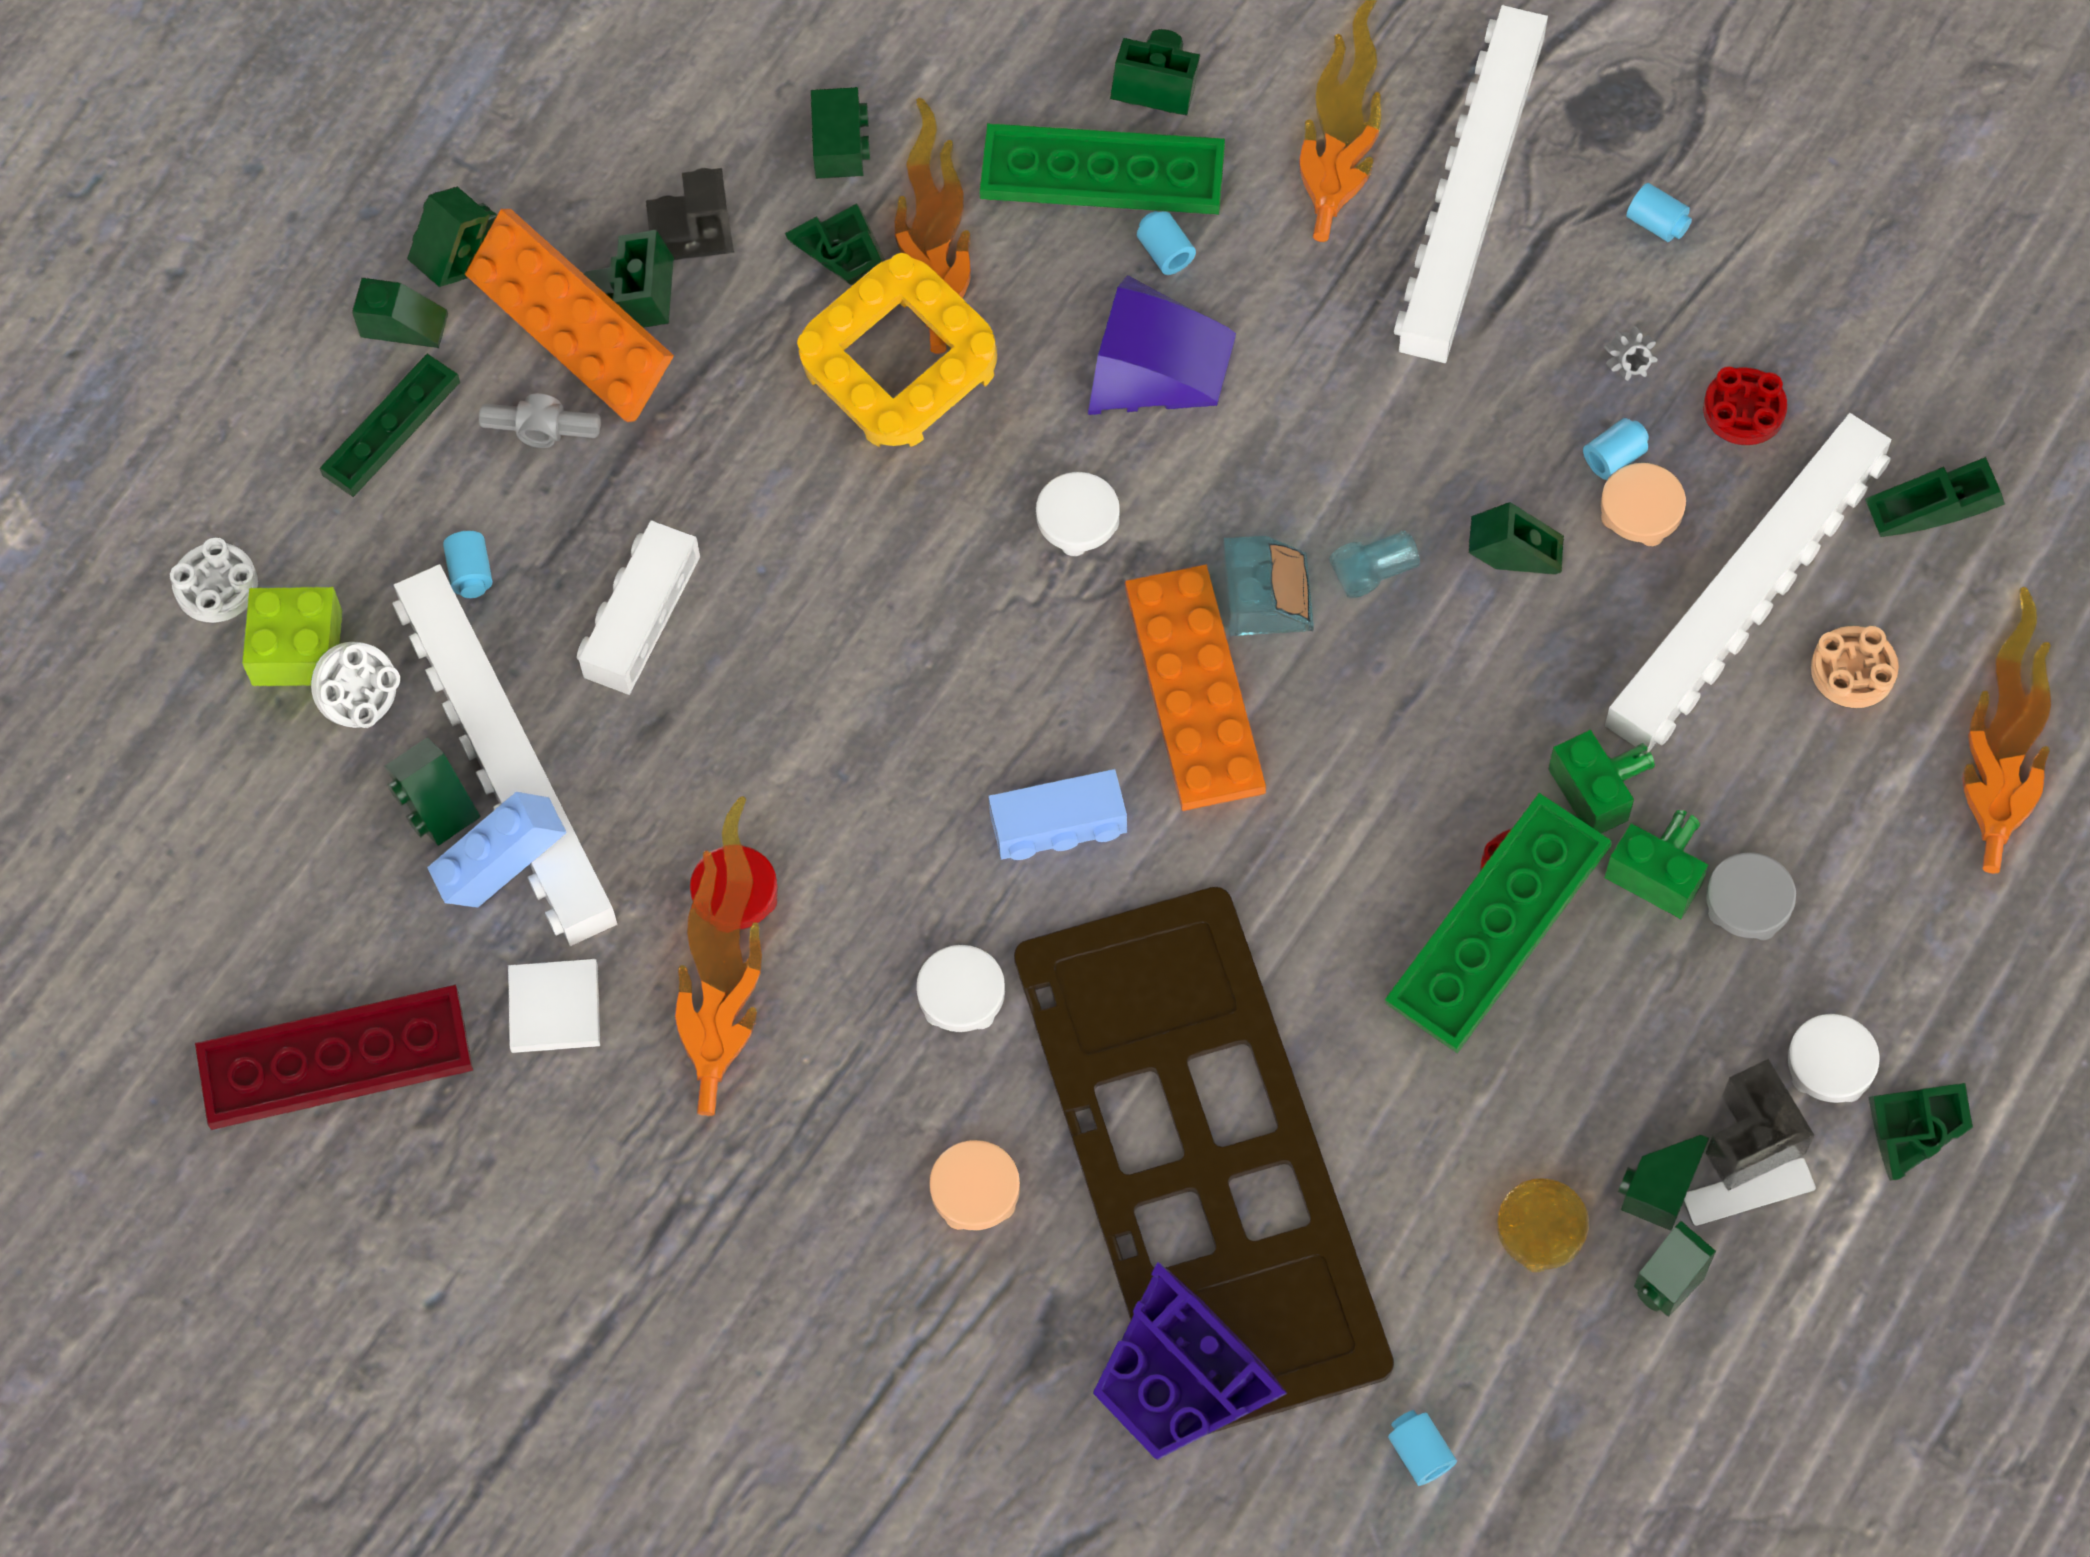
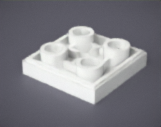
(553, 1005)

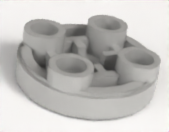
(1750, 895)

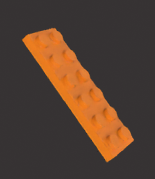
(569, 315)
(1195, 688)

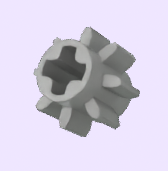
(1630, 353)

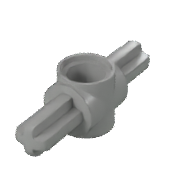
(539, 420)

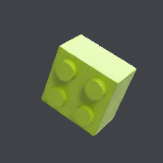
(289, 633)

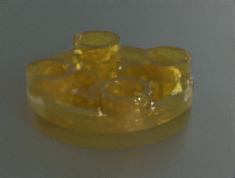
(1542, 1224)

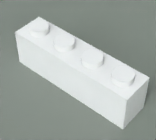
(638, 607)

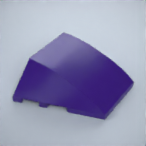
(1158, 354)
(1180, 1370)

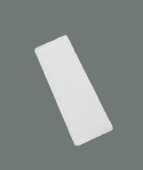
(1776, 1185)

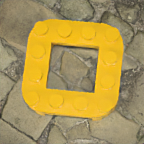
(935, 391)

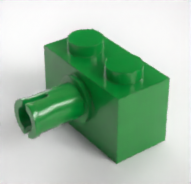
(1595, 781)
(1658, 866)

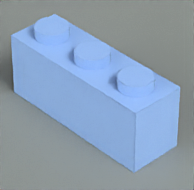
(1058, 815)
(496, 849)

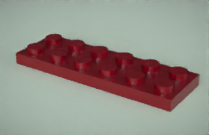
(333, 1057)

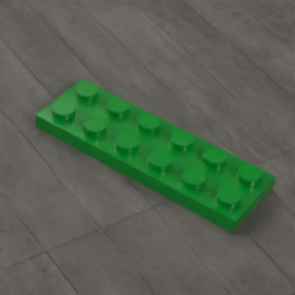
(1102, 168)
(1498, 922)

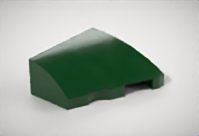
(840, 243)
(1918, 1124)

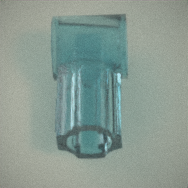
(1363, 567)

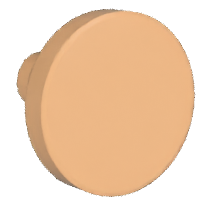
(1643, 503)
(1854, 666)
(974, 1185)

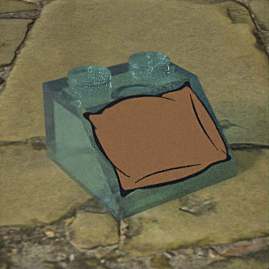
(1266, 587)

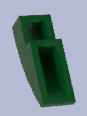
(1936, 499)

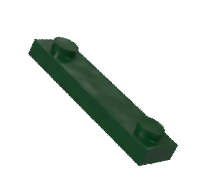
(390, 425)

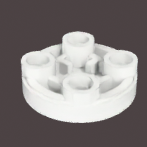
(1077, 512)
(213, 581)
(354, 684)
(960, 988)
(1833, 1058)

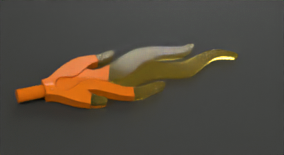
(1332, 177)

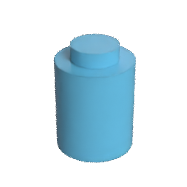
(1659, 213)
(1165, 242)
(1616, 447)
(467, 563)
(1421, 1447)

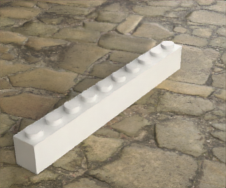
(1472, 185)
(1748, 584)
(500, 746)

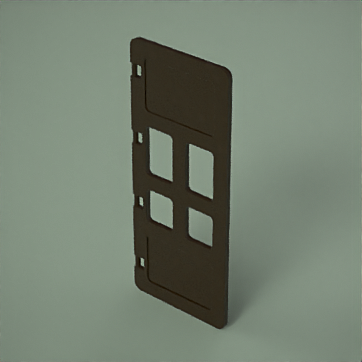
(1151, 997)

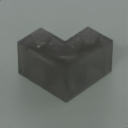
(697, 221)
(1766, 1131)

